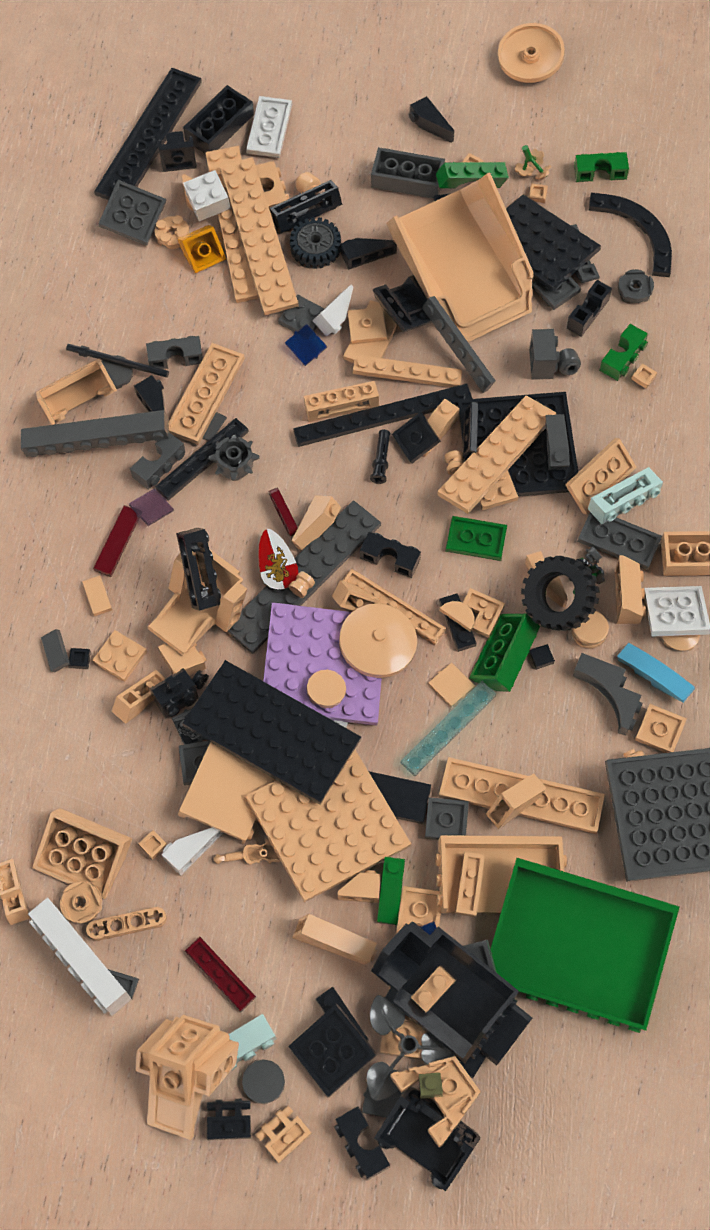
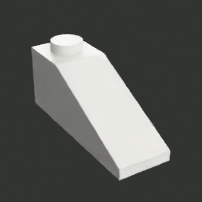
(334, 314)
(188, 849)

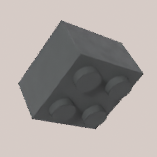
(543, 354)

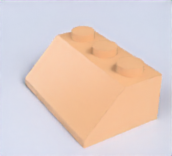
(629, 591)

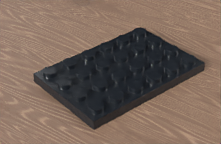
(549, 242)

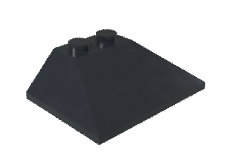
(404, 304)

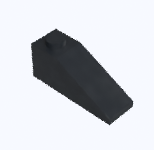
(430, 119)
(363, 251)
(150, 394)

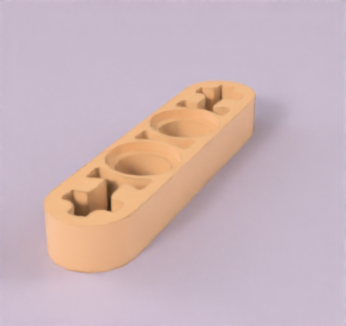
(127, 927)

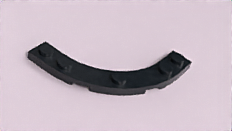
(645, 221)

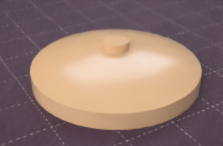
(531, 52)
(378, 640)

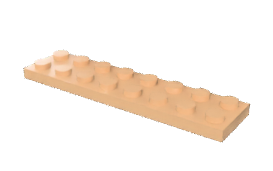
(495, 455)
(557, 805)
(421, 908)

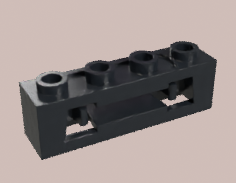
(306, 206)
(197, 541)

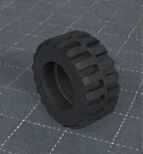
(536, 593)

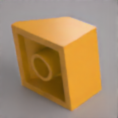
(202, 248)

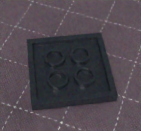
(332, 1050)

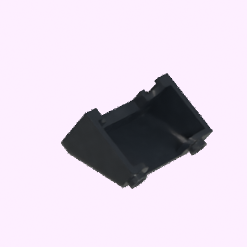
(408, 1130)

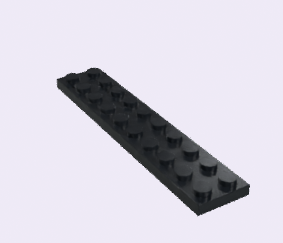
(157, 120)

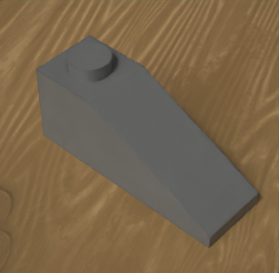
(557, 442)

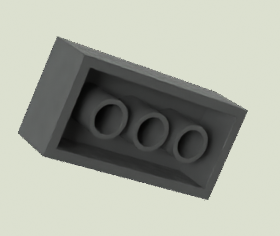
(406, 172)

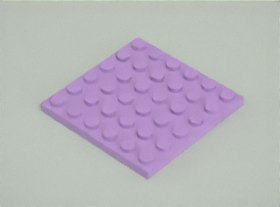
(308, 641)

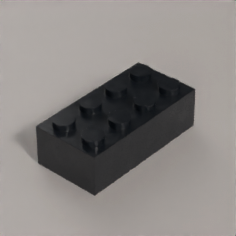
(219, 120)

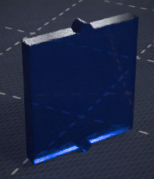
(306, 345)

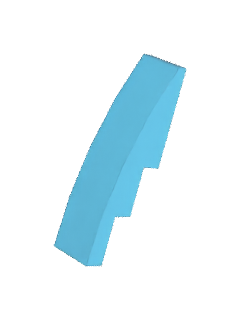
(656, 672)

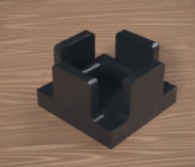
(177, 153)

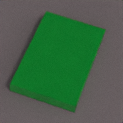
(476, 538)

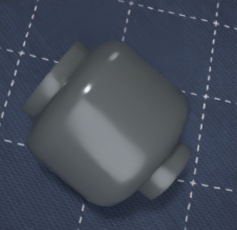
(568, 361)

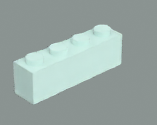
(252, 1037)

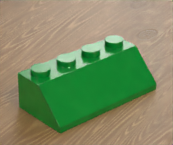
(505, 651)

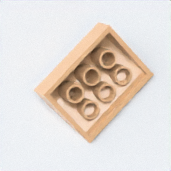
(81, 851)

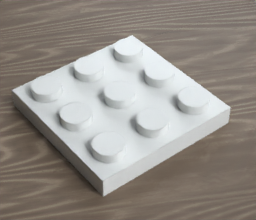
(677, 611)

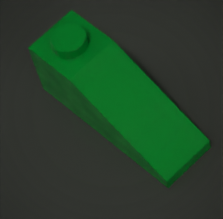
(391, 890)

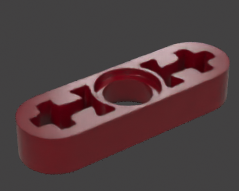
(283, 511)

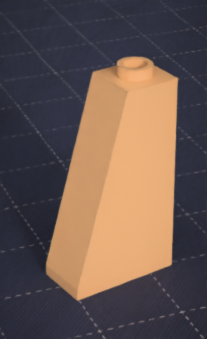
(334, 939)

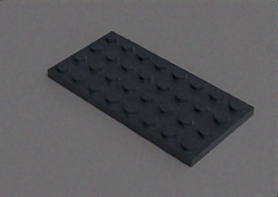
(272, 732)

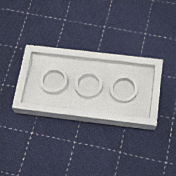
(269, 127)

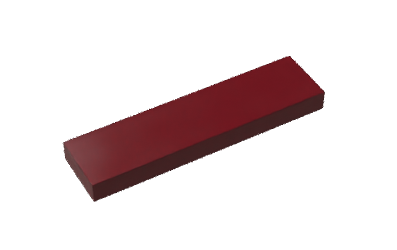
(117, 541)
(220, 974)

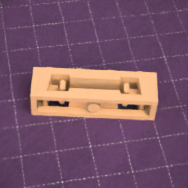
(341, 401)

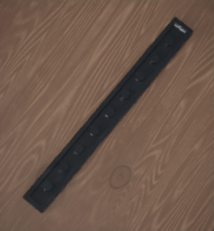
(378, 415)

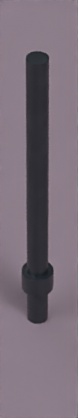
(85, 351)

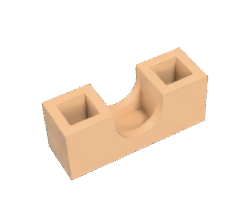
(270, 178)

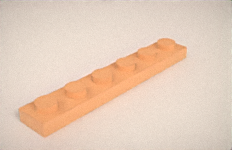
(407, 371)

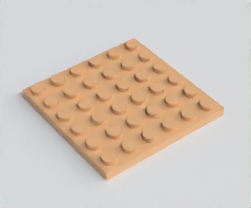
(332, 839)

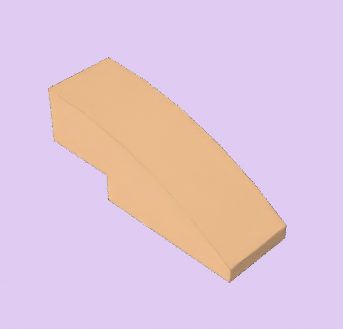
(555, 588)

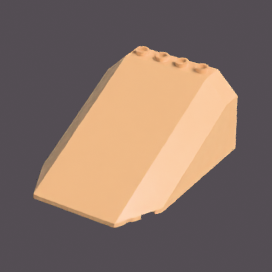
(468, 258)

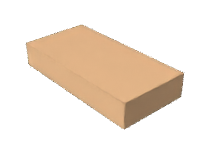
(97, 596)

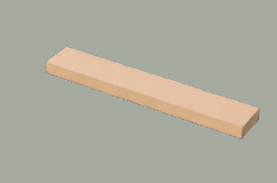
(422, 624)

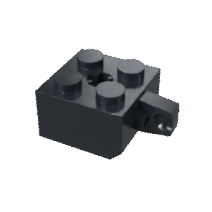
(174, 693)

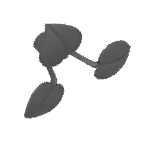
(385, 1018)

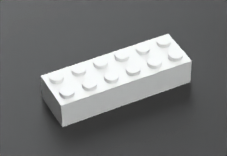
(82, 960)

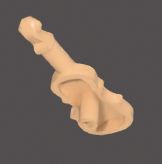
(251, 854)

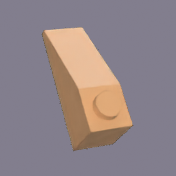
(443, 419)
(316, 521)
(136, 698)

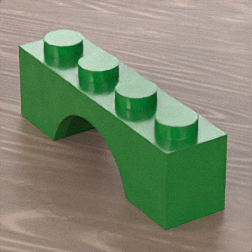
(458, 173)

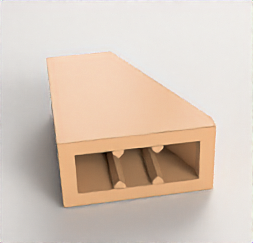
(515, 800)

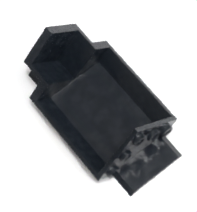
(472, 1014)

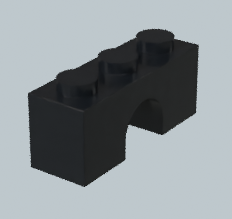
(584, 315)
(377, 546)
(369, 1161)

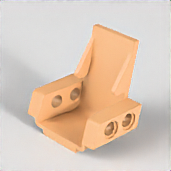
(181, 624)
(183, 1064)

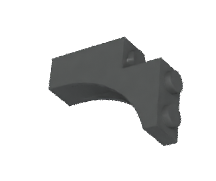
(610, 683)

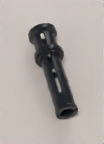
(380, 464)

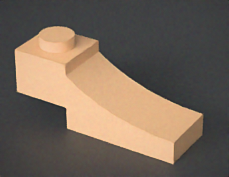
(12, 894)

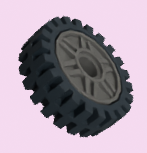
(315, 242)

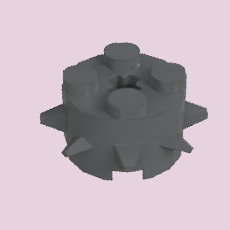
(234, 458)

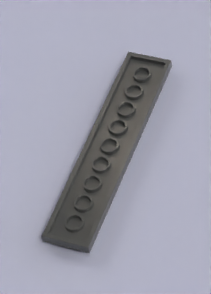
(318, 560)

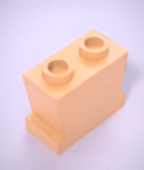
(191, 661)

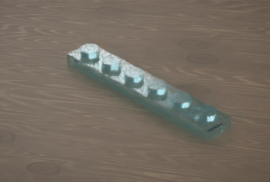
(448, 728)

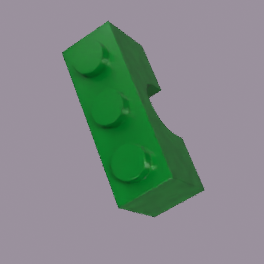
(613, 163)
(616, 363)

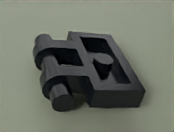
(229, 1127)

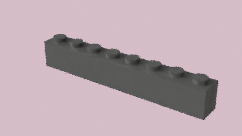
(95, 433)

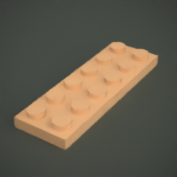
(205, 393)

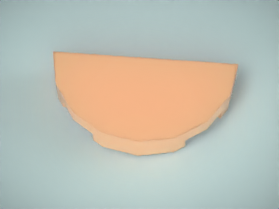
(459, 613)

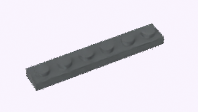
(458, 344)

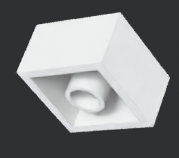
(207, 195)

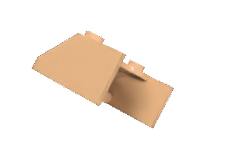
(74, 390)

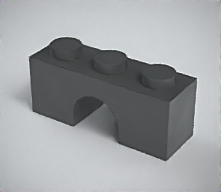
(161, 351)
(149, 472)

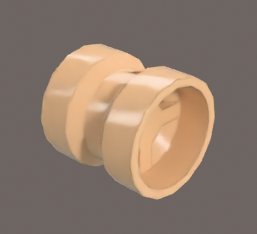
(454, 461)
(302, 584)

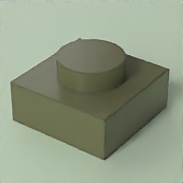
(430, 1085)

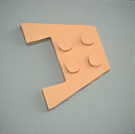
(457, 1097)

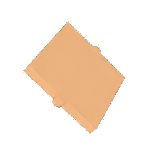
(451, 684)

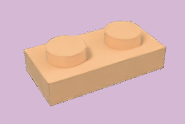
(433, 988)

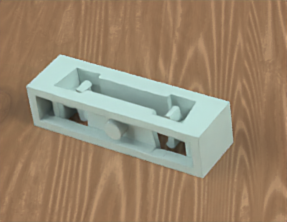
(647, 488)

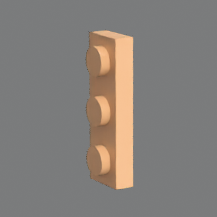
(470, 884)

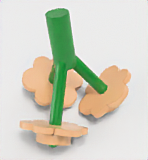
(532, 159)

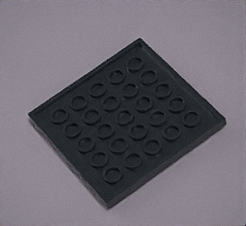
(530, 470)

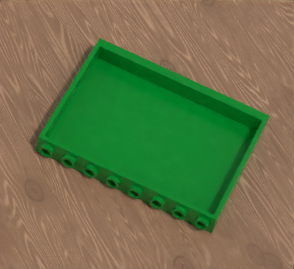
(582, 944)

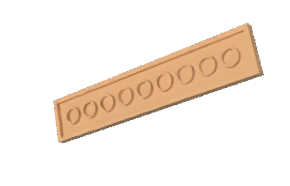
(259, 236)
(239, 267)

